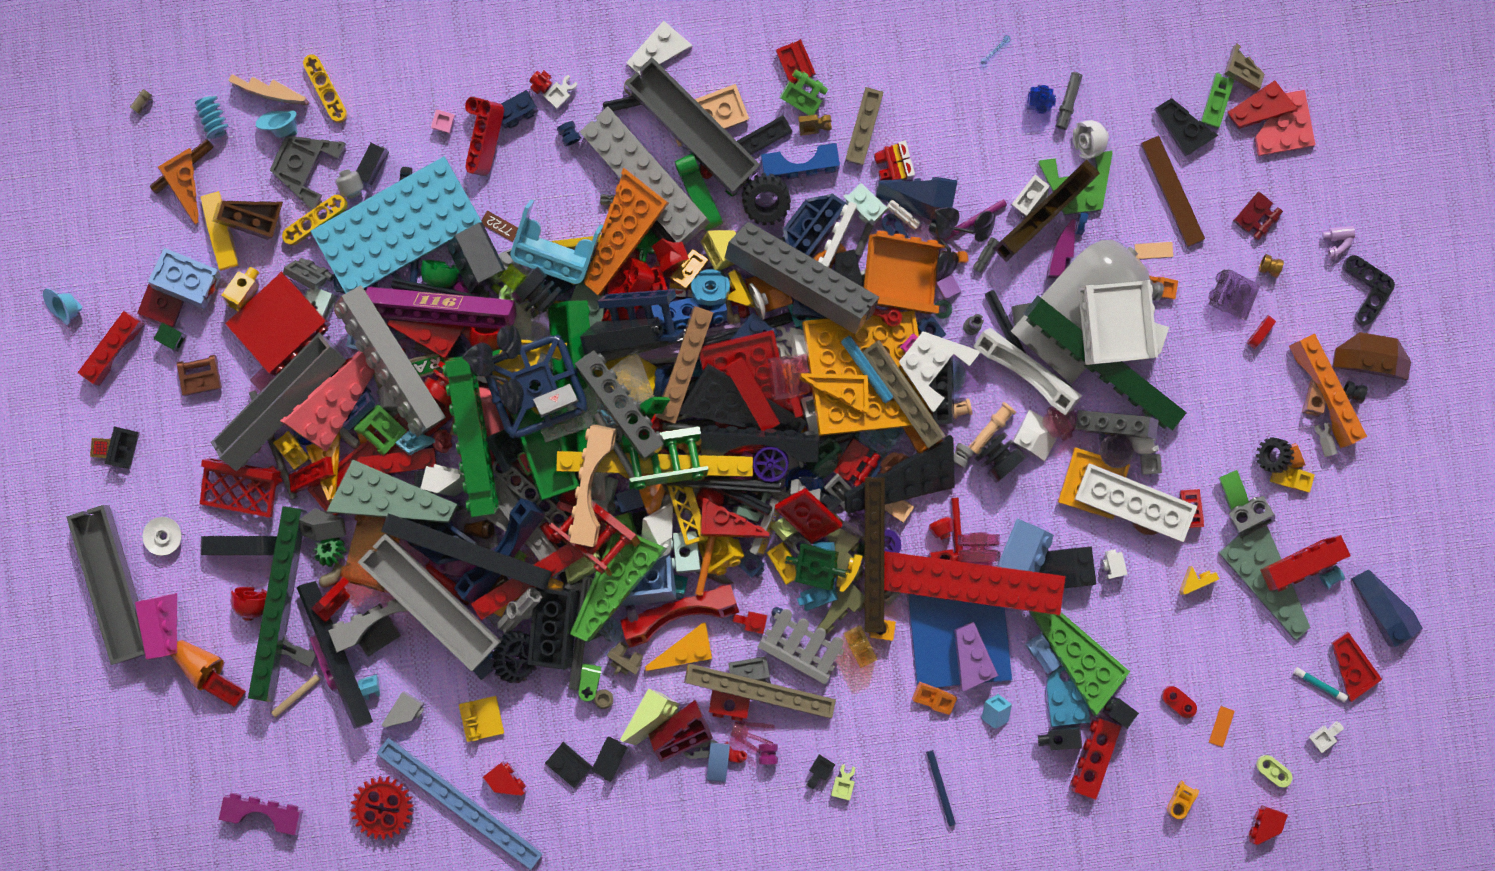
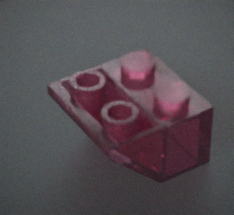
(785, 376)

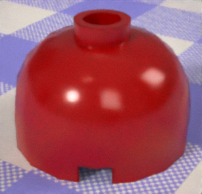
(247, 602)

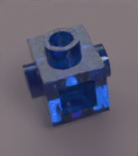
(1035, 98)

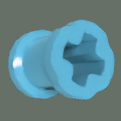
(1332, 577)

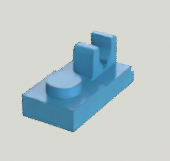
(816, 597)

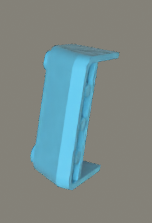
(548, 256)

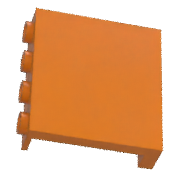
(902, 272)

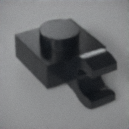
(821, 769)

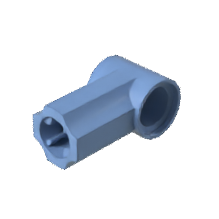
(1040, 648)

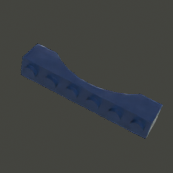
(522, 522)

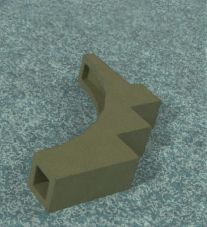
(851, 597)

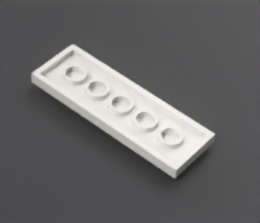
(1135, 502)

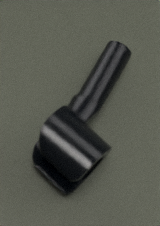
(405, 172)

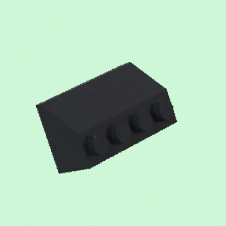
(551, 627)

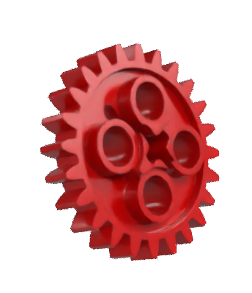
(385, 790)

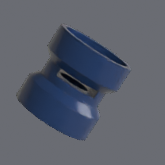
(569, 133)

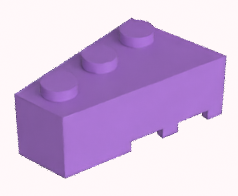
(972, 657)

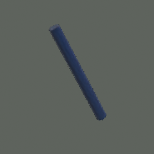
(941, 788)

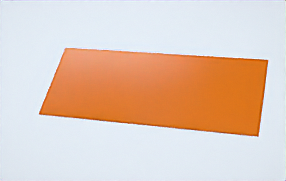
(1221, 726)

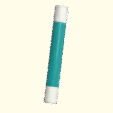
(1319, 684)

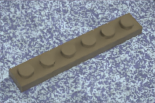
(903, 394)

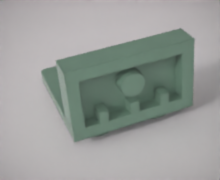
(750, 513)

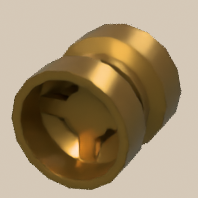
(1271, 265)

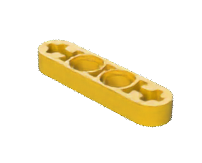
(323, 89)
(315, 221)

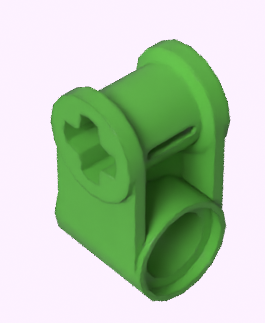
(589, 678)

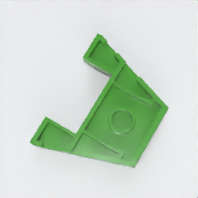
(1092, 196)

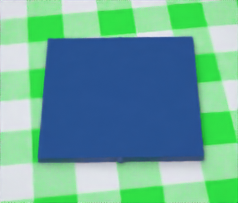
(934, 638)

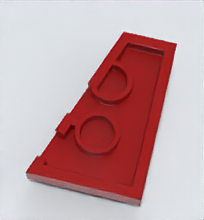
(1354, 667)

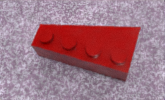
(1305, 562)

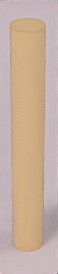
(295, 696)

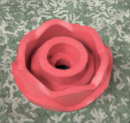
(442, 441)

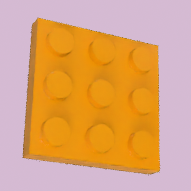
(1075, 472)

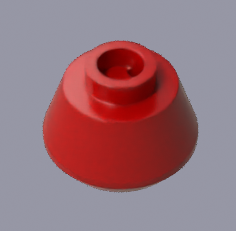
(941, 528)

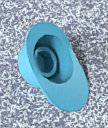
(279, 123)
(61, 305)

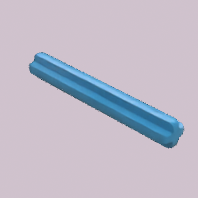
(867, 369)

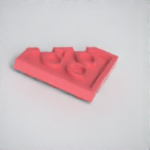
(1288, 131)

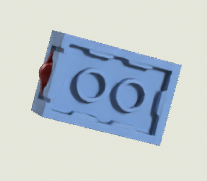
(184, 278)

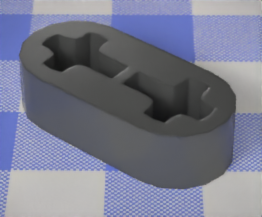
(702, 753)

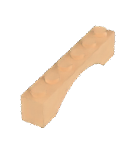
(585, 525)

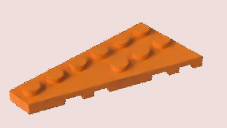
(626, 224)

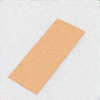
(1154, 250)

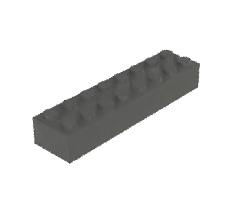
(692, 126)
(801, 277)
(277, 400)
(108, 581)

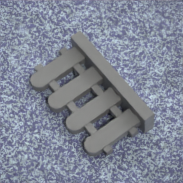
(804, 661)

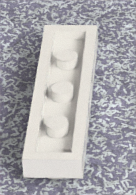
(839, 230)

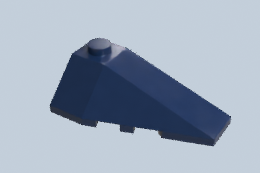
(918, 195)
(1392, 616)

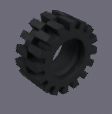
(1285, 455)

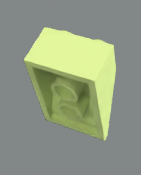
(650, 714)

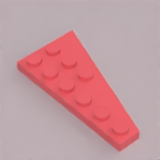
(330, 404)

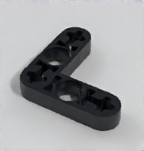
(1376, 290)

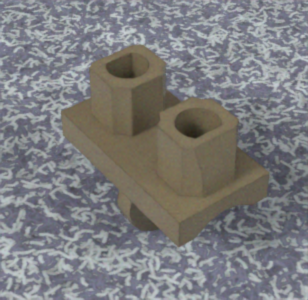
(624, 663)

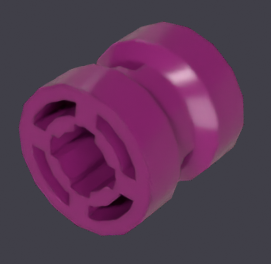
(768, 754)

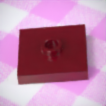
(160, 306)

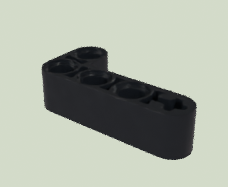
(238, 545)

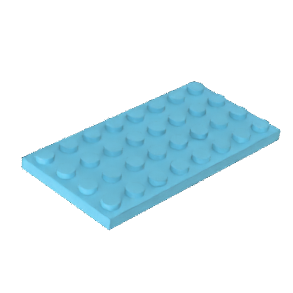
(396, 226)

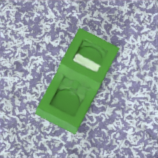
(1233, 489)

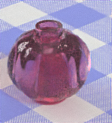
(1059, 424)

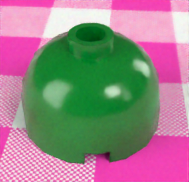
(439, 274)

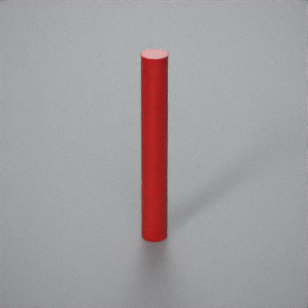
(956, 522)

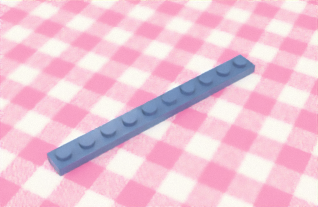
(459, 803)

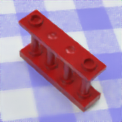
(612, 526)

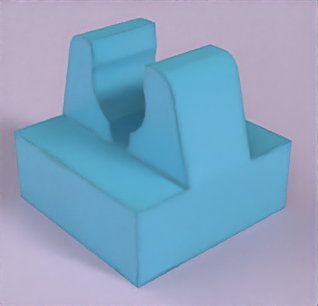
(369, 685)

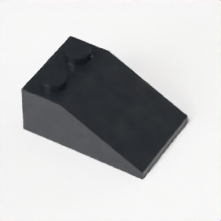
(1074, 564)

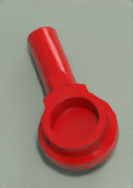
(891, 316)

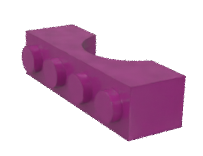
(285, 819)

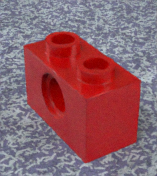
(718, 710)

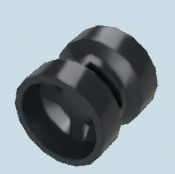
(1355, 392)

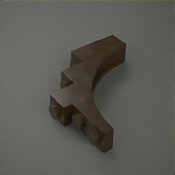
(1046, 211)

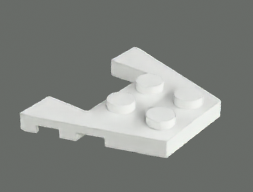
(927, 359)

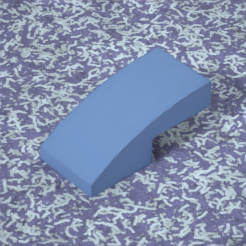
(718, 761)

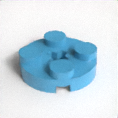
(706, 296)

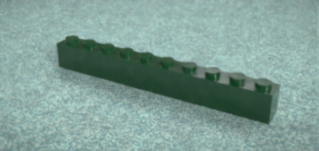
(1118, 373)
(277, 605)

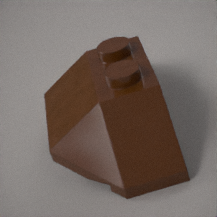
(1373, 355)

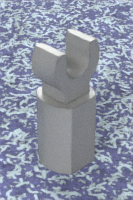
(1326, 440)

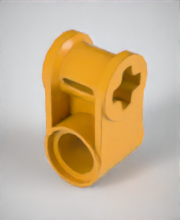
(1183, 799)

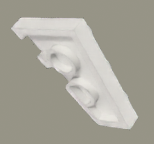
(661, 45)

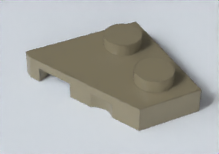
(1244, 69)

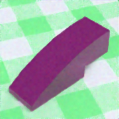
(1062, 251)

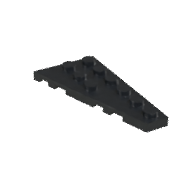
(913, 477)

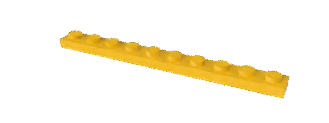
(716, 465)

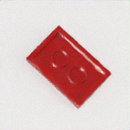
(808, 515)

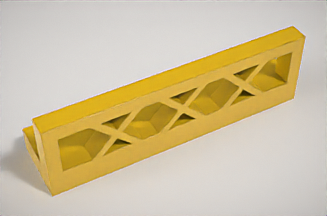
(695, 513)

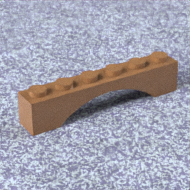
(685, 362)

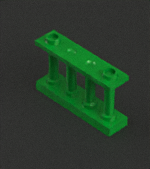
(671, 440)

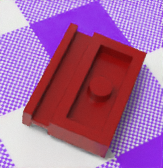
(794, 58)

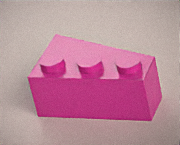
(158, 625)

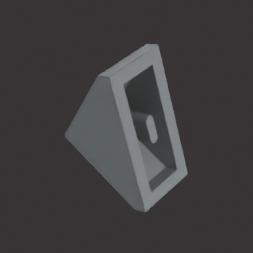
(837, 487)

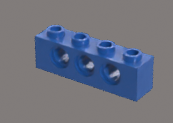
(684, 307)

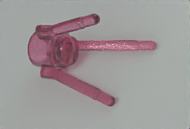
(741, 731)

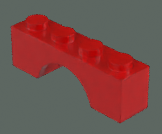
(101, 359)

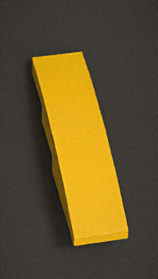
(220, 235)

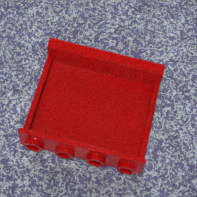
(277, 324)

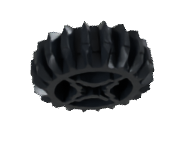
(519, 647)

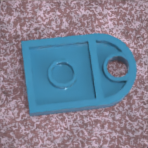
(1065, 701)

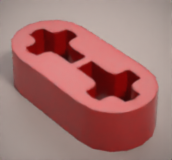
(1261, 331)

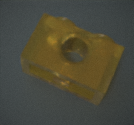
(859, 646)

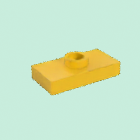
(778, 555)

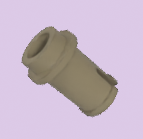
(141, 101)

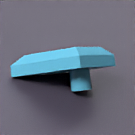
(411, 443)

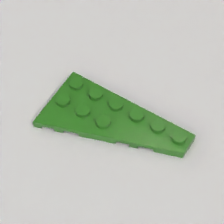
(609, 592)
(1085, 661)

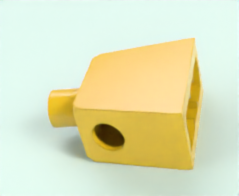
(235, 294)

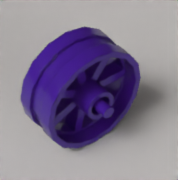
(770, 464)

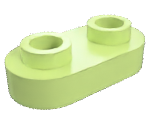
(1273, 770)

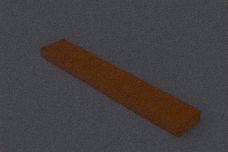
(1172, 191)

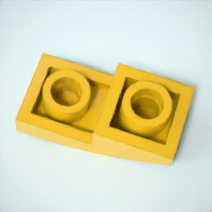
(854, 564)

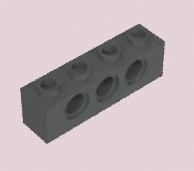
(1117, 424)

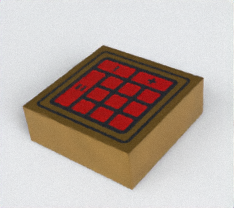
(99, 447)

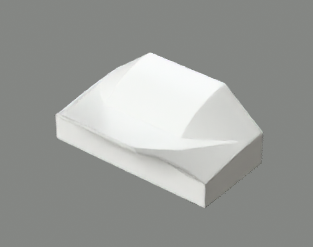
(1031, 196)

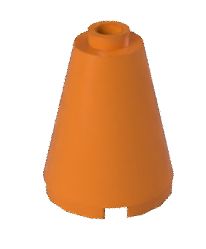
(196, 663)

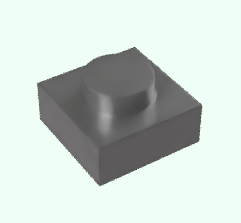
(1150, 464)

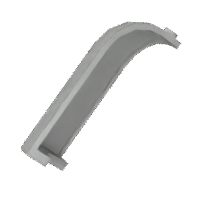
(1097, 265)

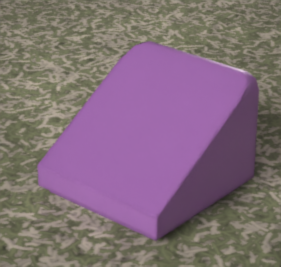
(948, 287)

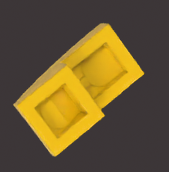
(1294, 479)

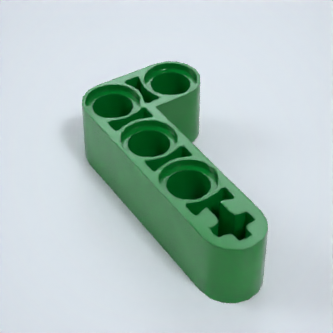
(697, 190)

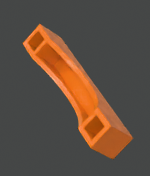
(1344, 420)

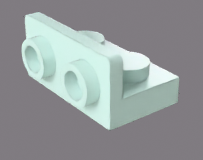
(868, 206)

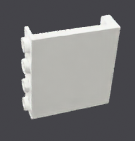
(1118, 322)

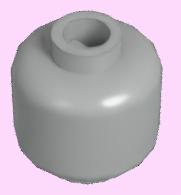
(349, 184)

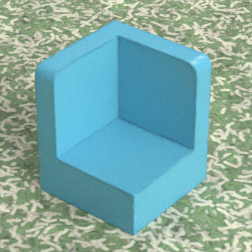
(996, 711)

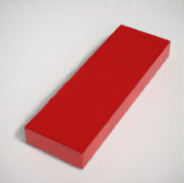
(311, 474)

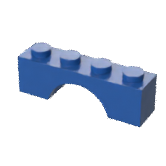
(825, 160)

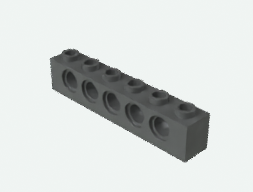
(644, 448)

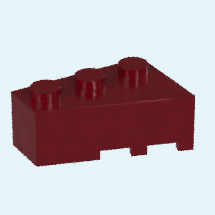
(680, 733)

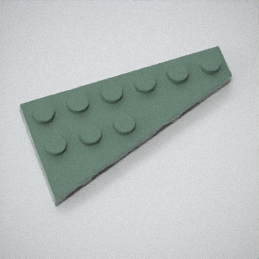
(377, 494)

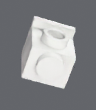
(1114, 564)

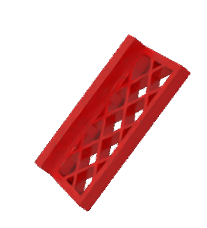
(246, 472)

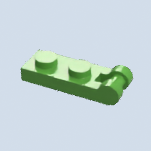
(1217, 101)

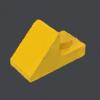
(741, 294)
(1192, 582)

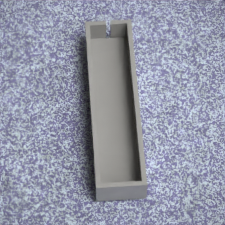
(623, 150)
(388, 361)
(429, 602)

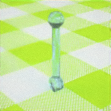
(1006, 39)

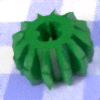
(326, 557)

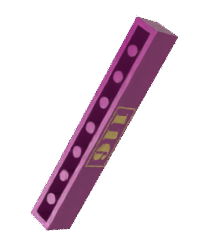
(443, 308)

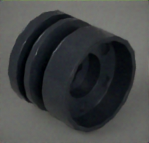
(535, 292)
(1000, 457)

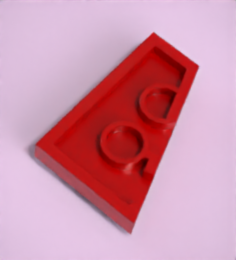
(1264, 104)

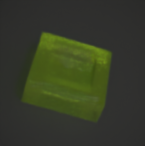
(512, 277)

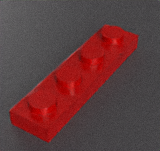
(401, 461)

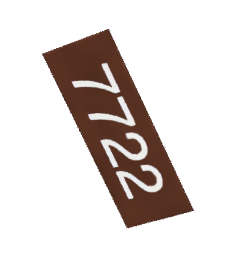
(499, 225)

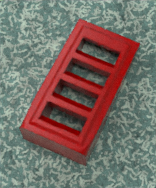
(1200, 519)

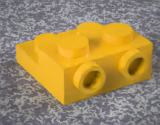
(725, 554)

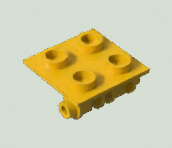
(481, 718)

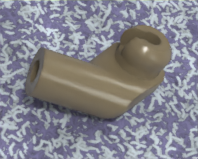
(330, 578)

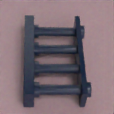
(645, 300)

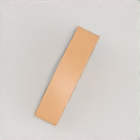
(274, 91)

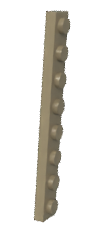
(759, 691)

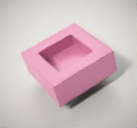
(443, 121)

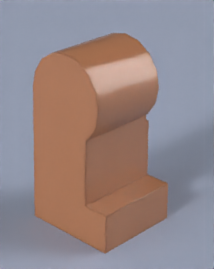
(1314, 401)

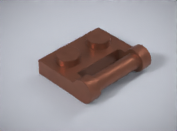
(199, 381)

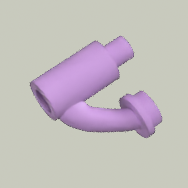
(1336, 234)

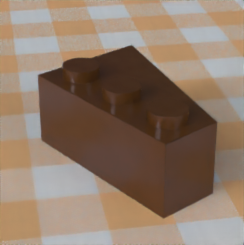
(249, 216)

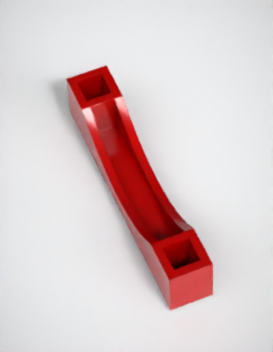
(716, 603)

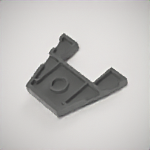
(296, 161)

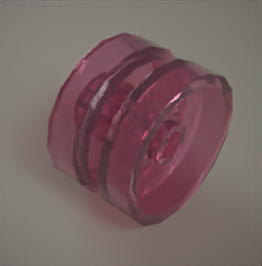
(979, 547)

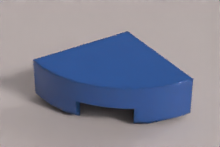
(1082, 219)

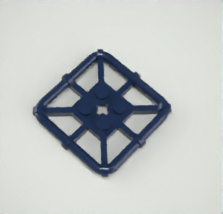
(540, 374)

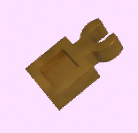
(811, 124)

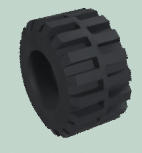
(770, 213)

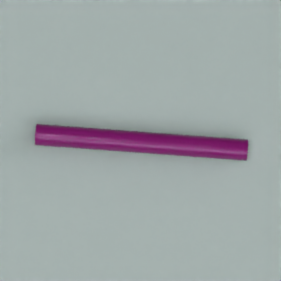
(970, 222)

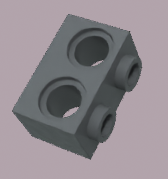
(1254, 520)

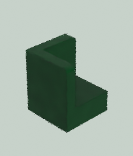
(170, 337)

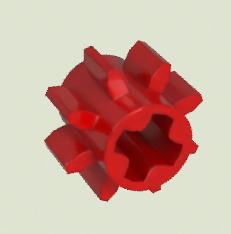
(540, 82)

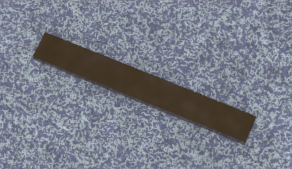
(874, 554)

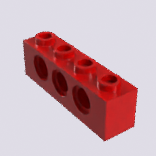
(1105, 750)

